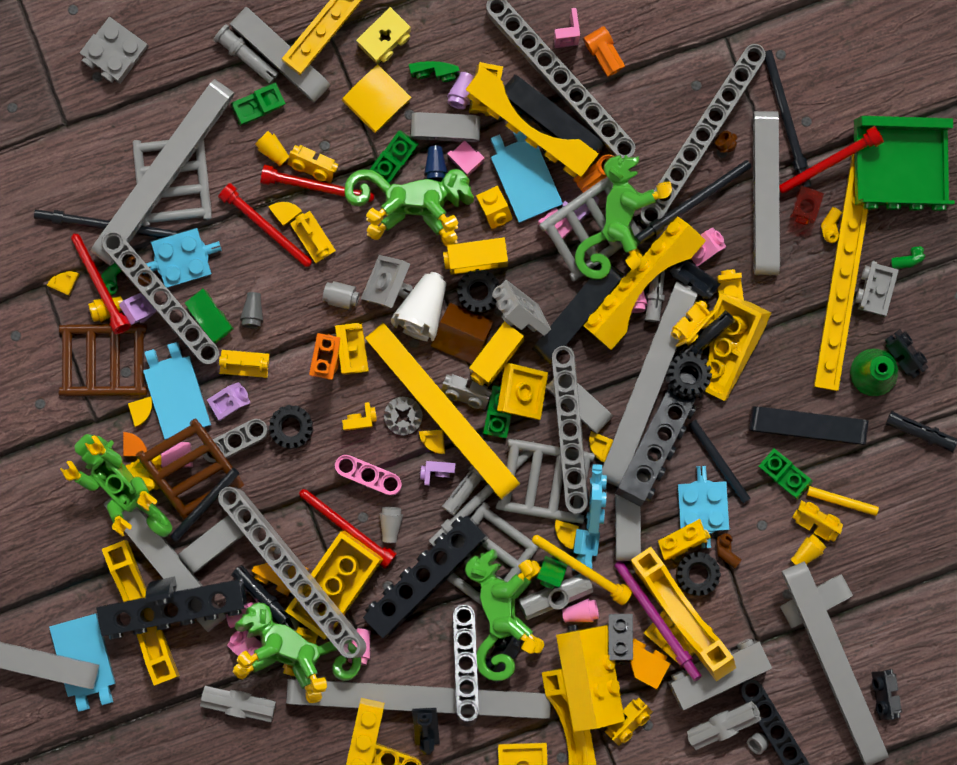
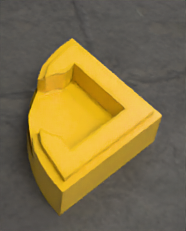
(285, 211)
(64, 282)
(141, 410)
(433, 440)
(599, 445)
(566, 533)

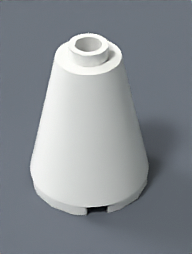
(422, 308)

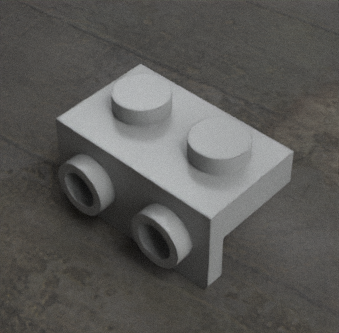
(877, 288)

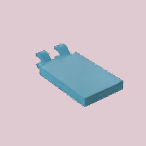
(524, 178)
(175, 391)
(83, 641)

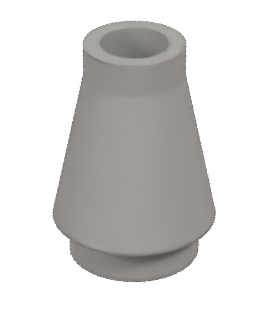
(390, 523)

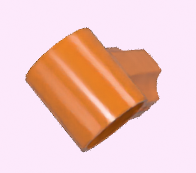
(601, 45)
(592, 175)

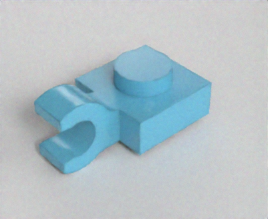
(586, 546)

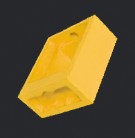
(476, 255)
(495, 355)

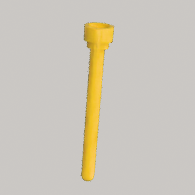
(620, 593)

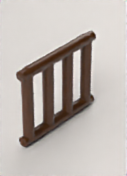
(91, 388)
(159, 475)

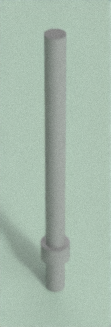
(476, 501)

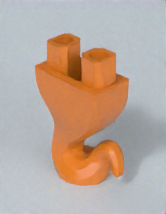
(325, 356)

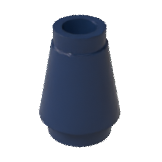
(435, 164)

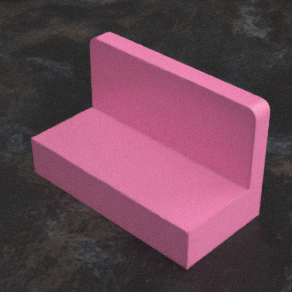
(568, 36)

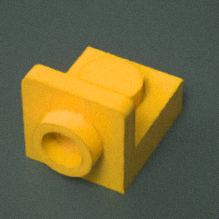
(730, 284)
(356, 421)

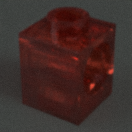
(814, 198)

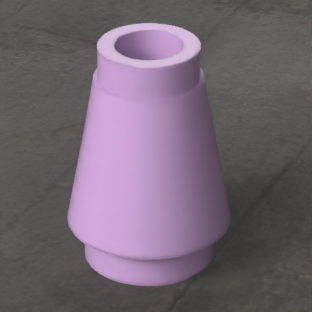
(458, 95)

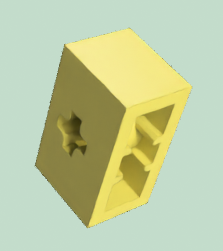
(386, 24)

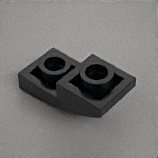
(160, 590)

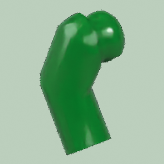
(909, 261)
(110, 278)

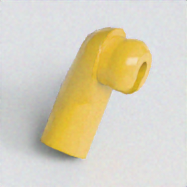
(829, 225)

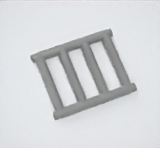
(201, 188)
(568, 212)
(529, 509)
(531, 548)

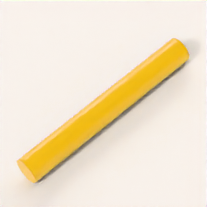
(843, 501)

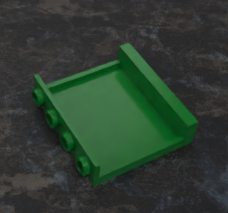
(906, 167)

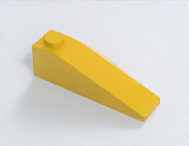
(735, 345)

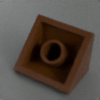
(462, 333)

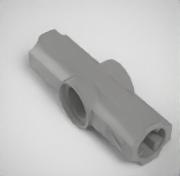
(541, 601)
(238, 703)
(723, 725)

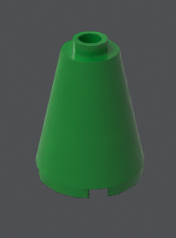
(866, 375)

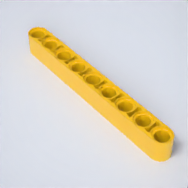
(442, 411)

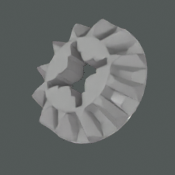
(414, 416)

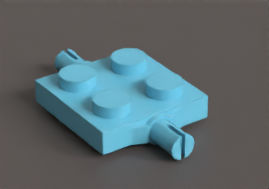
(182, 257)
(596, 499)
(705, 502)

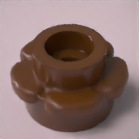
(726, 141)

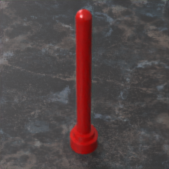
(871, 138)
(272, 175)
(230, 195)
(118, 322)
(387, 554)

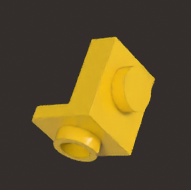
(494, 207)

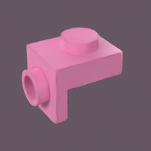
(713, 244)
(239, 643)

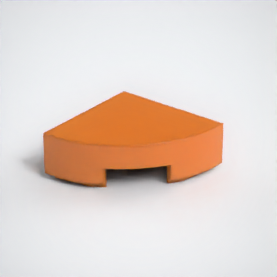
(132, 444)

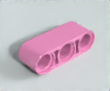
(358, 468)

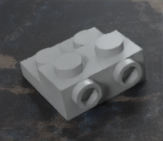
(113, 51)
(519, 308)

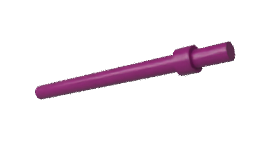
(683, 657)

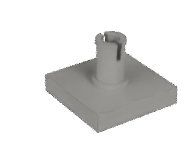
(387, 282)

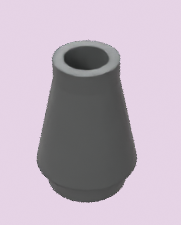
(252, 311)

